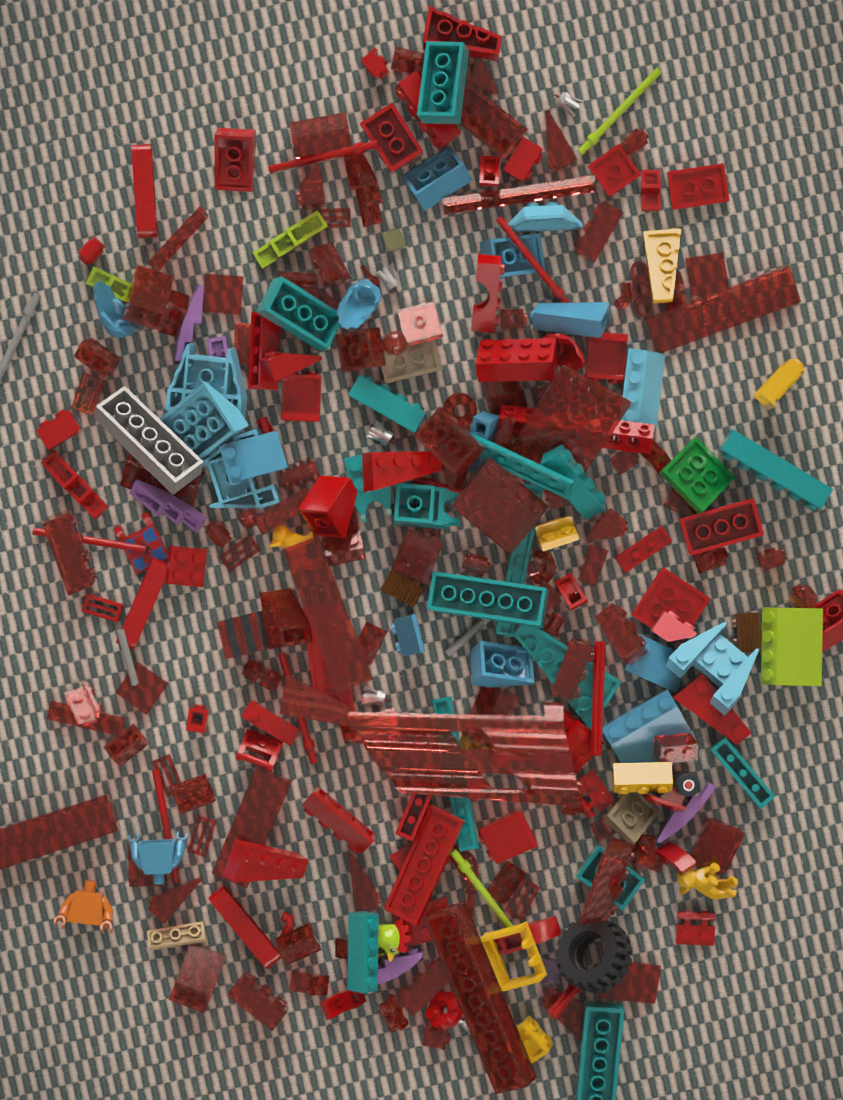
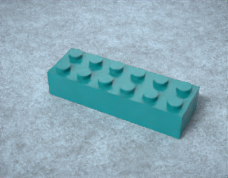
(775, 470)
(488, 599)
(600, 1051)

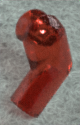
(625, 298)

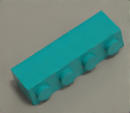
(387, 404)
(584, 494)
(742, 772)
(362, 951)

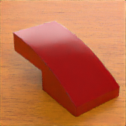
(650, 190)
(676, 856)

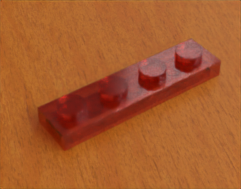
(108, 724)

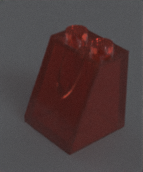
(716, 844)

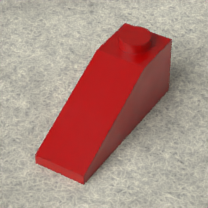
(280, 365)
(270, 722)

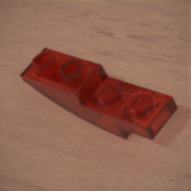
(366, 188)

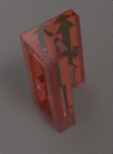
(88, 394)

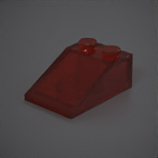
(638, 984)

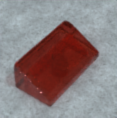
(407, 61)
(371, 640)
(506, 882)

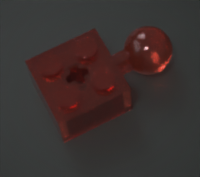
(366, 349)

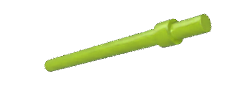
(593, 138)
(465, 867)

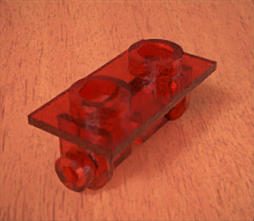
(254, 670)

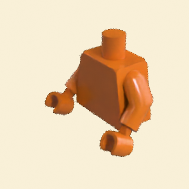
(86, 908)

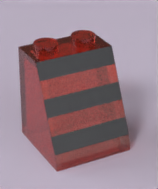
(243, 634)

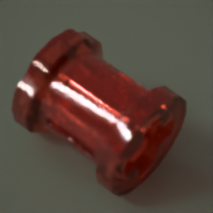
(554, 624)

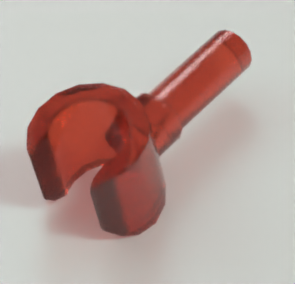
(373, 279)

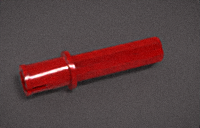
(563, 1001)

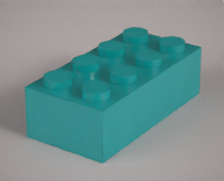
(443, 82)
(299, 313)

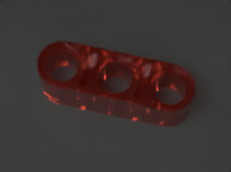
(640, 280)

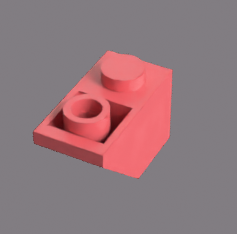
(671, 629)

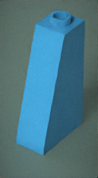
(572, 318)

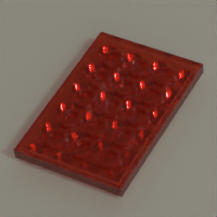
(571, 414)

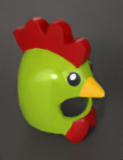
(393, 938)

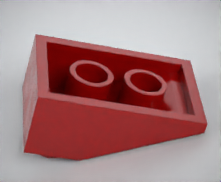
(234, 159)

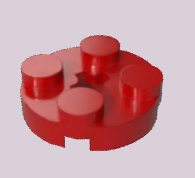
(435, 1011)

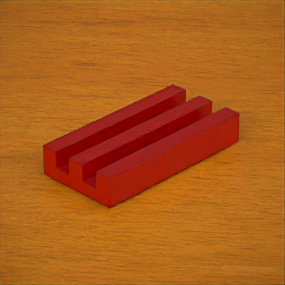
(118, 612)

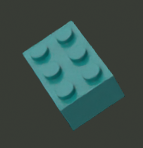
(588, 870)

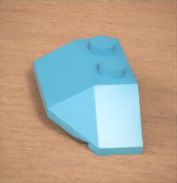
(544, 218)

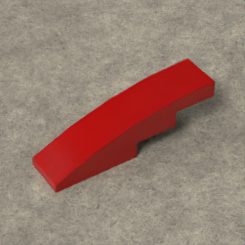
(75, 484)

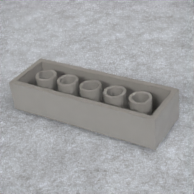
(148, 440)

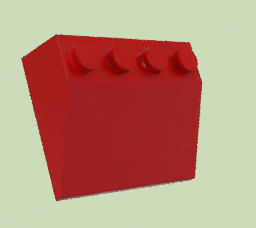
(339, 820)

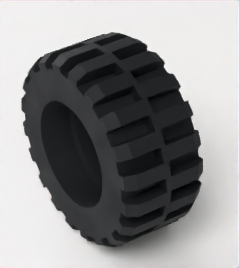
(611, 967)

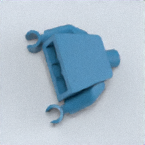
(157, 856)

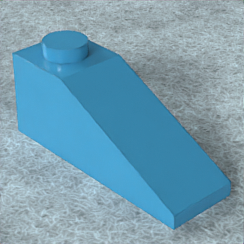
(485, 426)

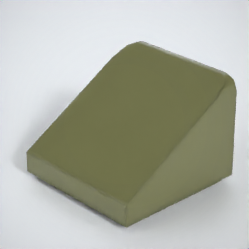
(394, 240)

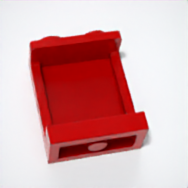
(606, 358)
(301, 397)

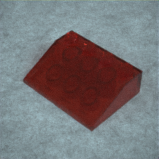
(499, 505)
(607, 882)

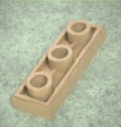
(188, 934)

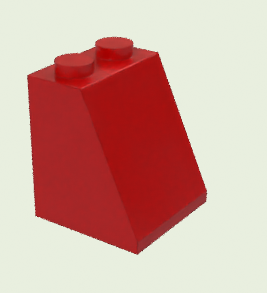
(329, 506)
(507, 836)

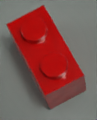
(523, 160)
(58, 429)

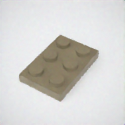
(414, 362)
(631, 816)

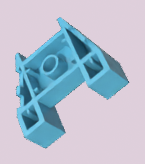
(218, 372)
(243, 493)
(716, 660)

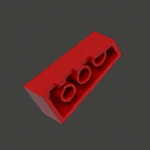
(445, 28)
(391, 468)
(697, 697)
(262, 863)

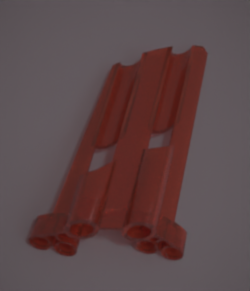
(428, 760)

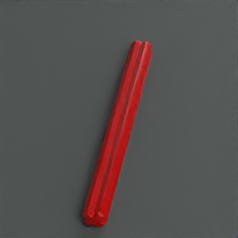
(598, 698)

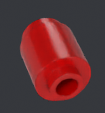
(91, 251)

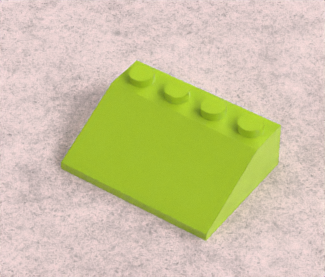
(791, 646)

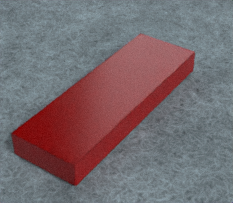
(643, 549)

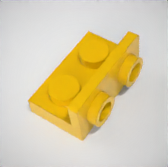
(556, 532)
(534, 1039)

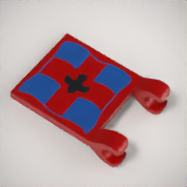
(147, 536)

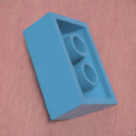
(437, 178)

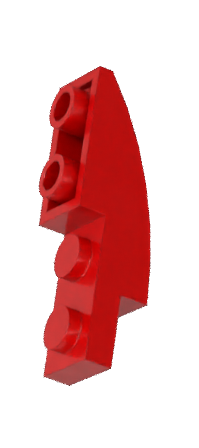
(541, 931)

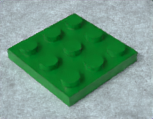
(697, 475)

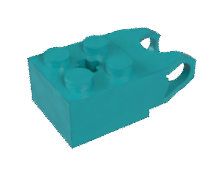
(363, 499)
(430, 510)

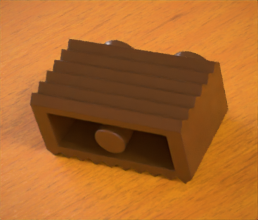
(402, 588)
(747, 631)

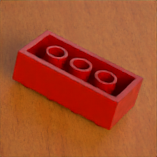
(517, 360)
(720, 526)

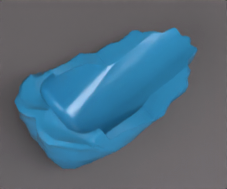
(358, 304)
(110, 312)

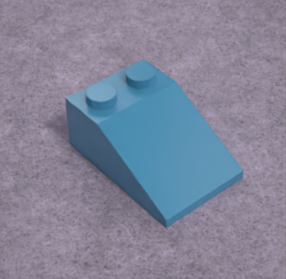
(513, 259)
(253, 457)
(408, 635)
(500, 665)
(653, 666)

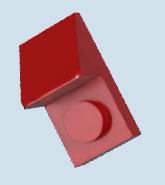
(489, 171)
(571, 591)

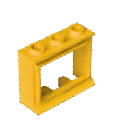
(779, 383)
(497, 962)

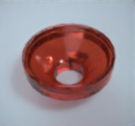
(464, 400)
(537, 567)

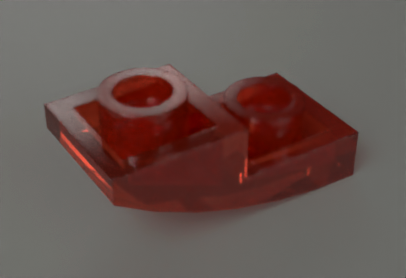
(242, 342)

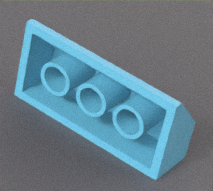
(643, 385)

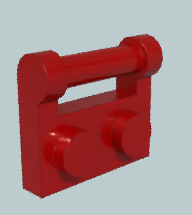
(260, 745)

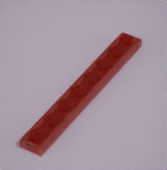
(518, 195)

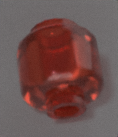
(803, 596)

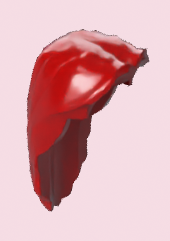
(568, 352)

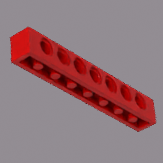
(626, 436)

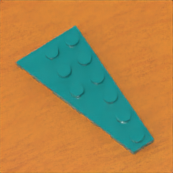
(549, 654)

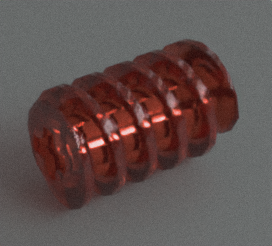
(298, 473)

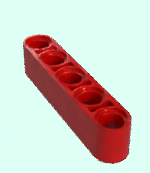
(144, 191)
(144, 601)
(245, 927)

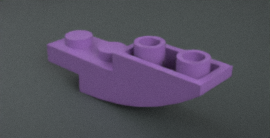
(399, 965)

